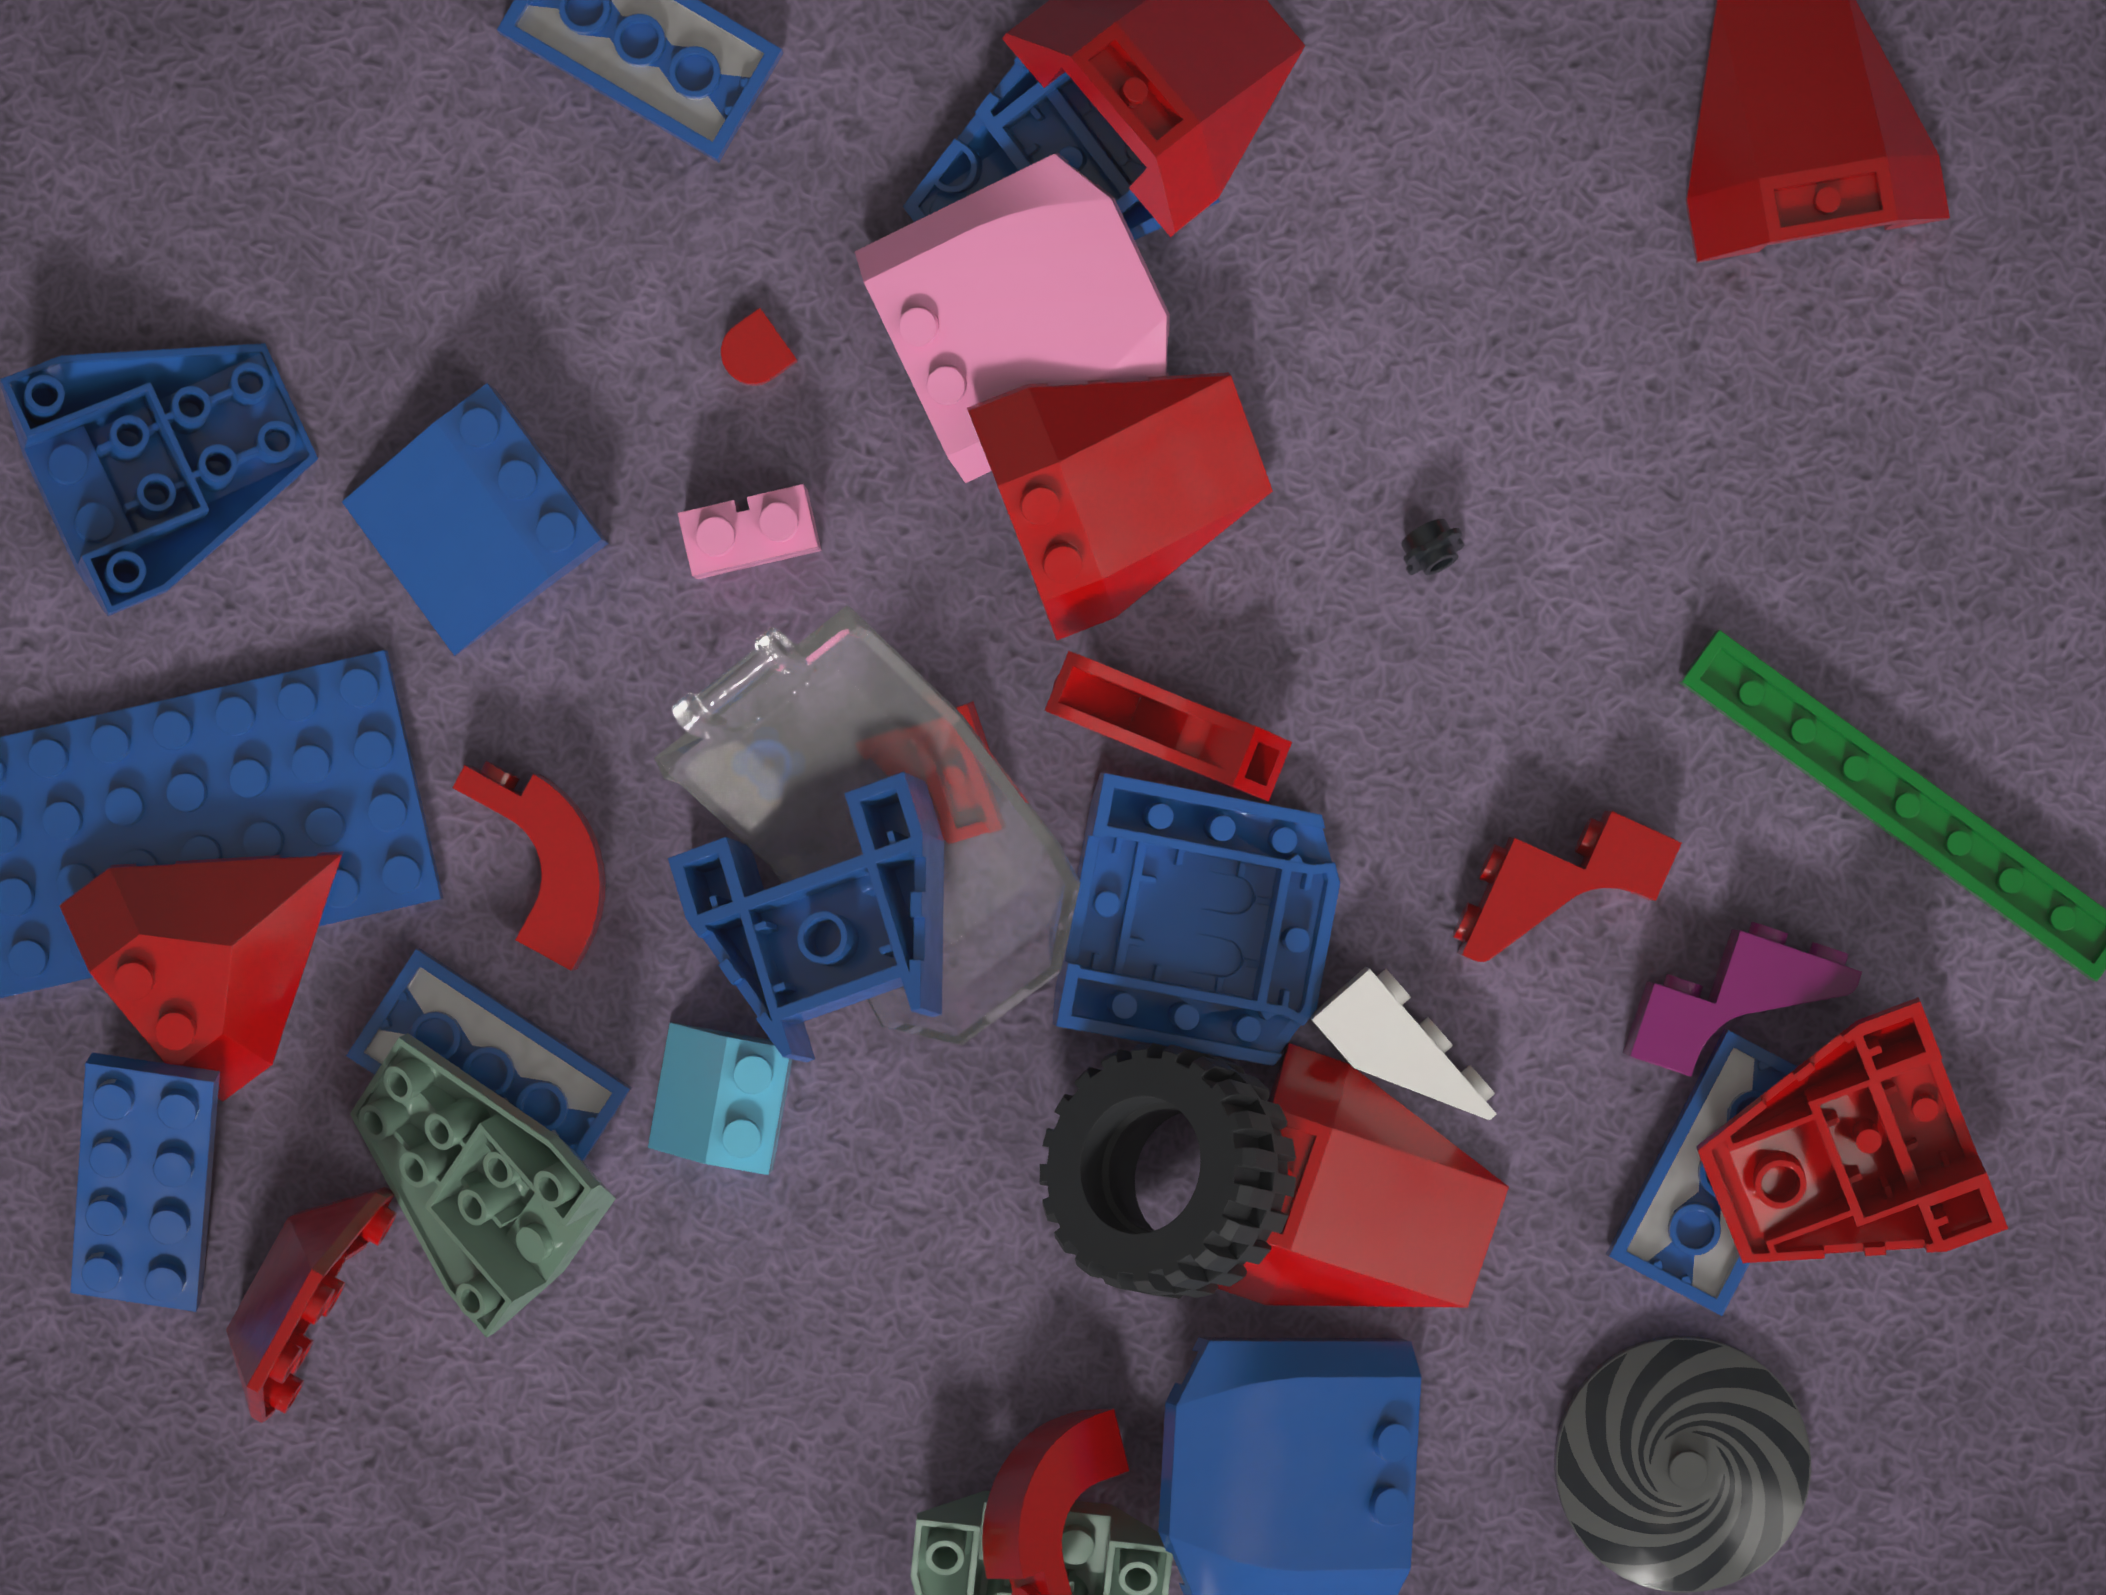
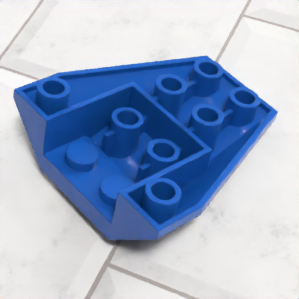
(154, 457)

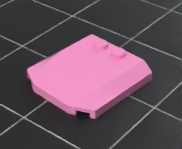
(1015, 292)

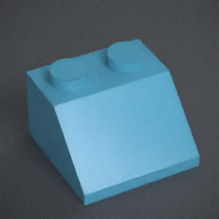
(720, 1099)

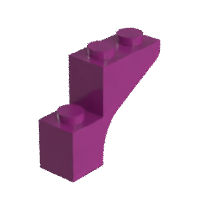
(1751, 978)

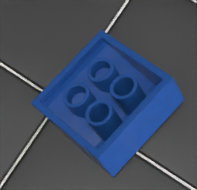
(473, 519)

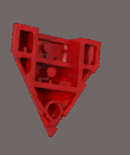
(205, 953)

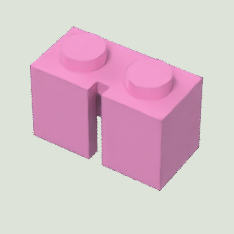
(728, 539)

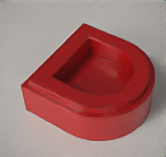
(755, 351)

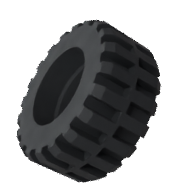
(1097, 1156)

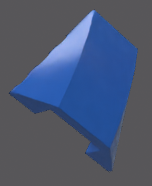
(1024, 125)

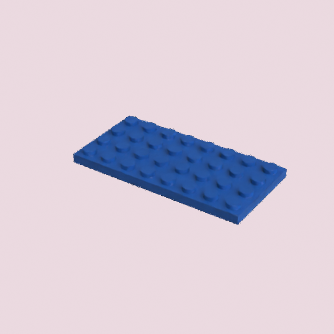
(211, 774)

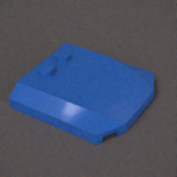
(1175, 914)
(1292, 1466)

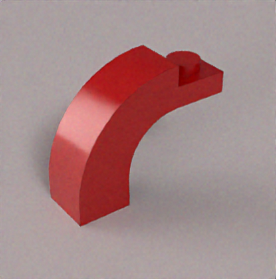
(569, 856)
(1036, 1493)

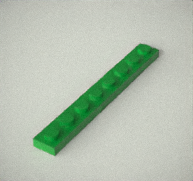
(1901, 802)

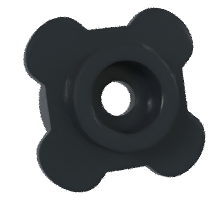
(1431, 547)

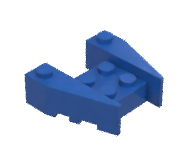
(833, 931)

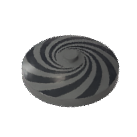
(1682, 1464)

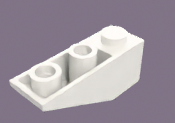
(1384, 1040)

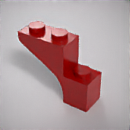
(1168, 726)
(1533, 884)

